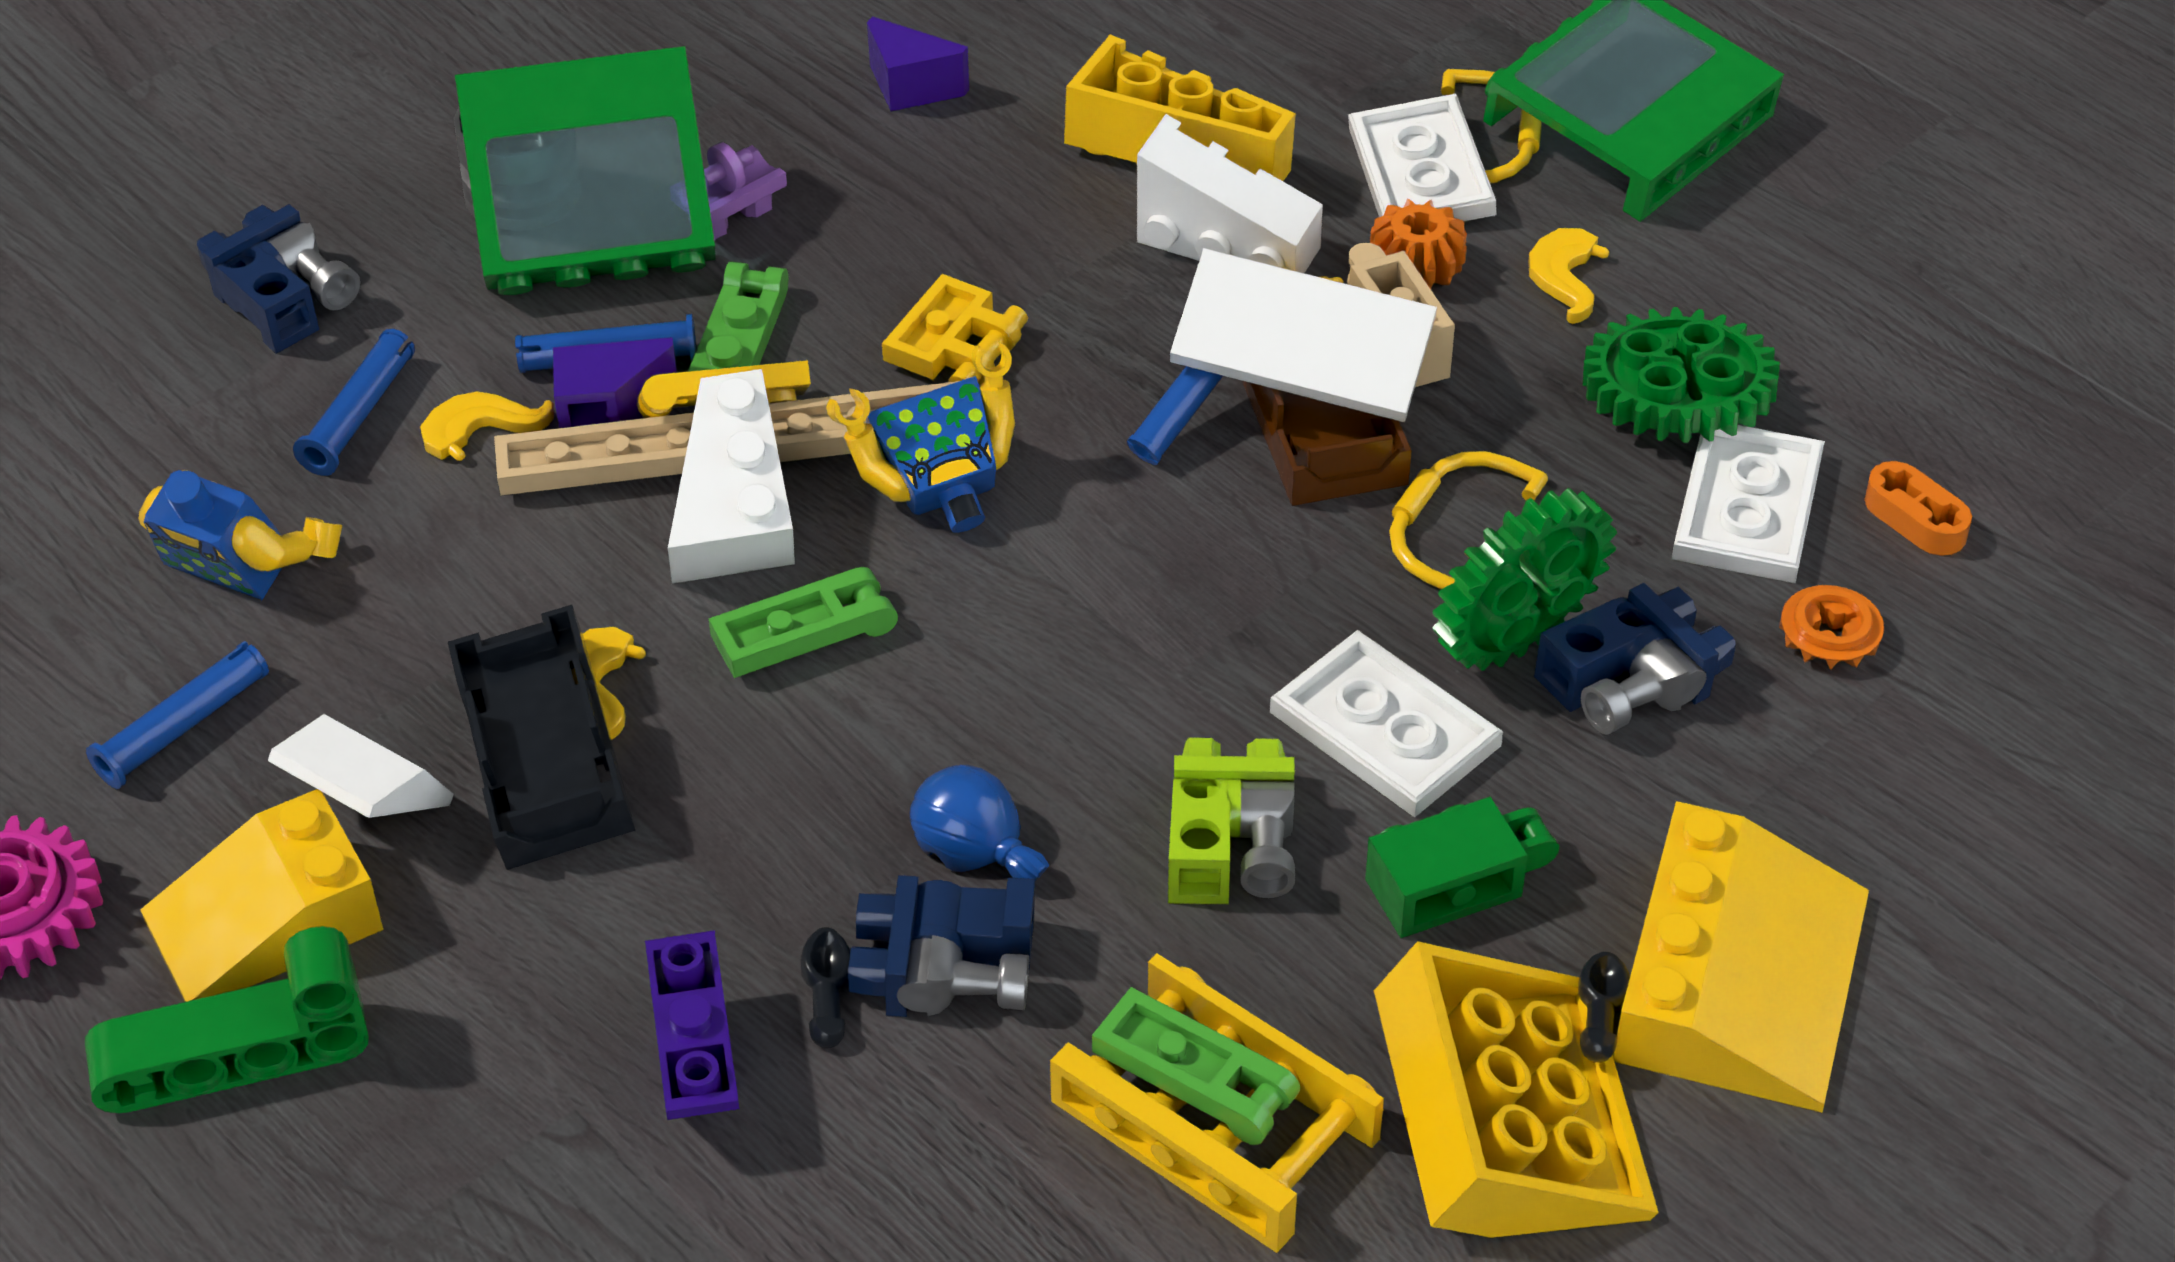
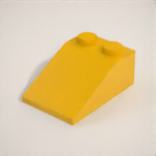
(259, 887)

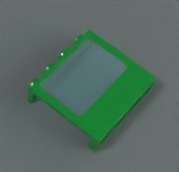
(1640, 93)
(585, 169)

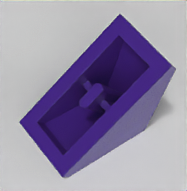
(915, 65)

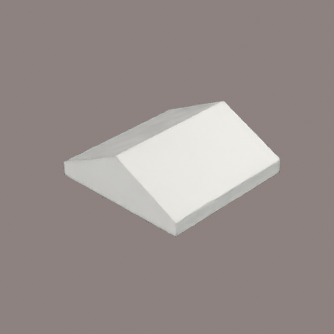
(358, 770)

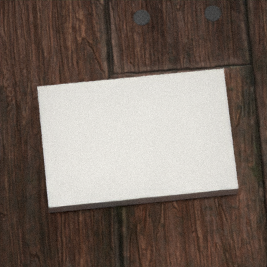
(1422, 155)
(1749, 502)
(1386, 723)

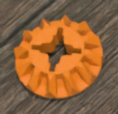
(1838, 609)

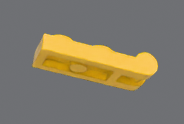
(681, 389)

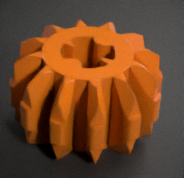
(1428, 237)

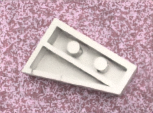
(1202, 200)
(732, 486)

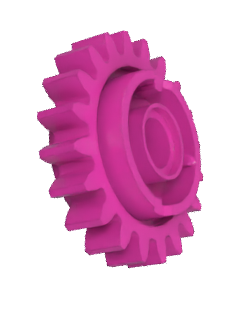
(44, 893)

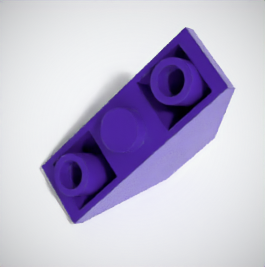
(691, 1025)

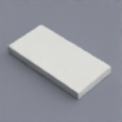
(1303, 334)

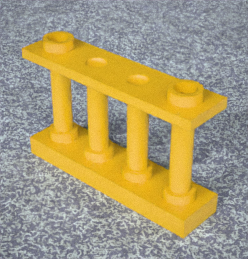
(1205, 1160)

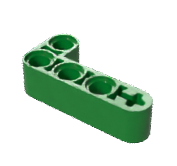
(235, 1035)

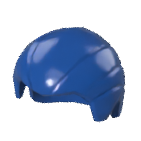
(971, 823)

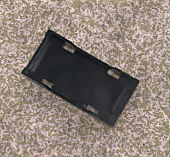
(541, 739)

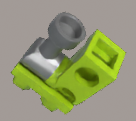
(1225, 800)

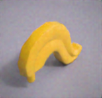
(1551, 266)
(454, 421)
(607, 652)

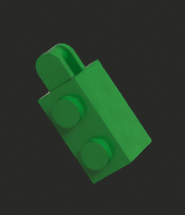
(1455, 863)

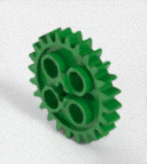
(1643, 383)
(1524, 578)

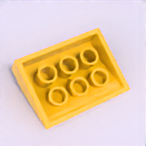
(1741, 962)
(1503, 1102)

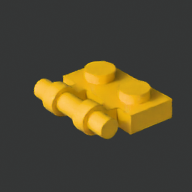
(940, 325)

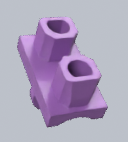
(739, 183)

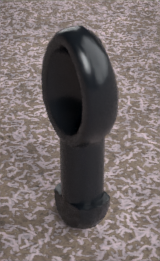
(826, 972)
(1603, 991)

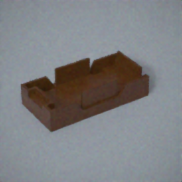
(1331, 446)

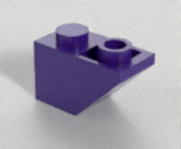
(605, 379)

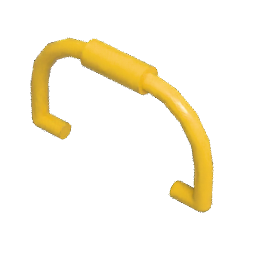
(1529, 126)
(1426, 484)

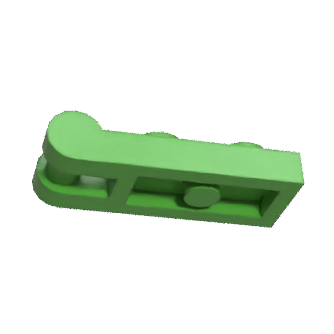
(739, 323)
(802, 621)
(1195, 1064)

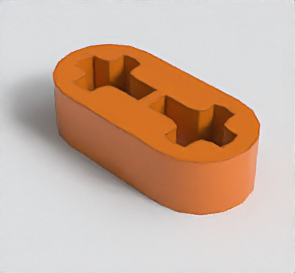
(1918, 508)

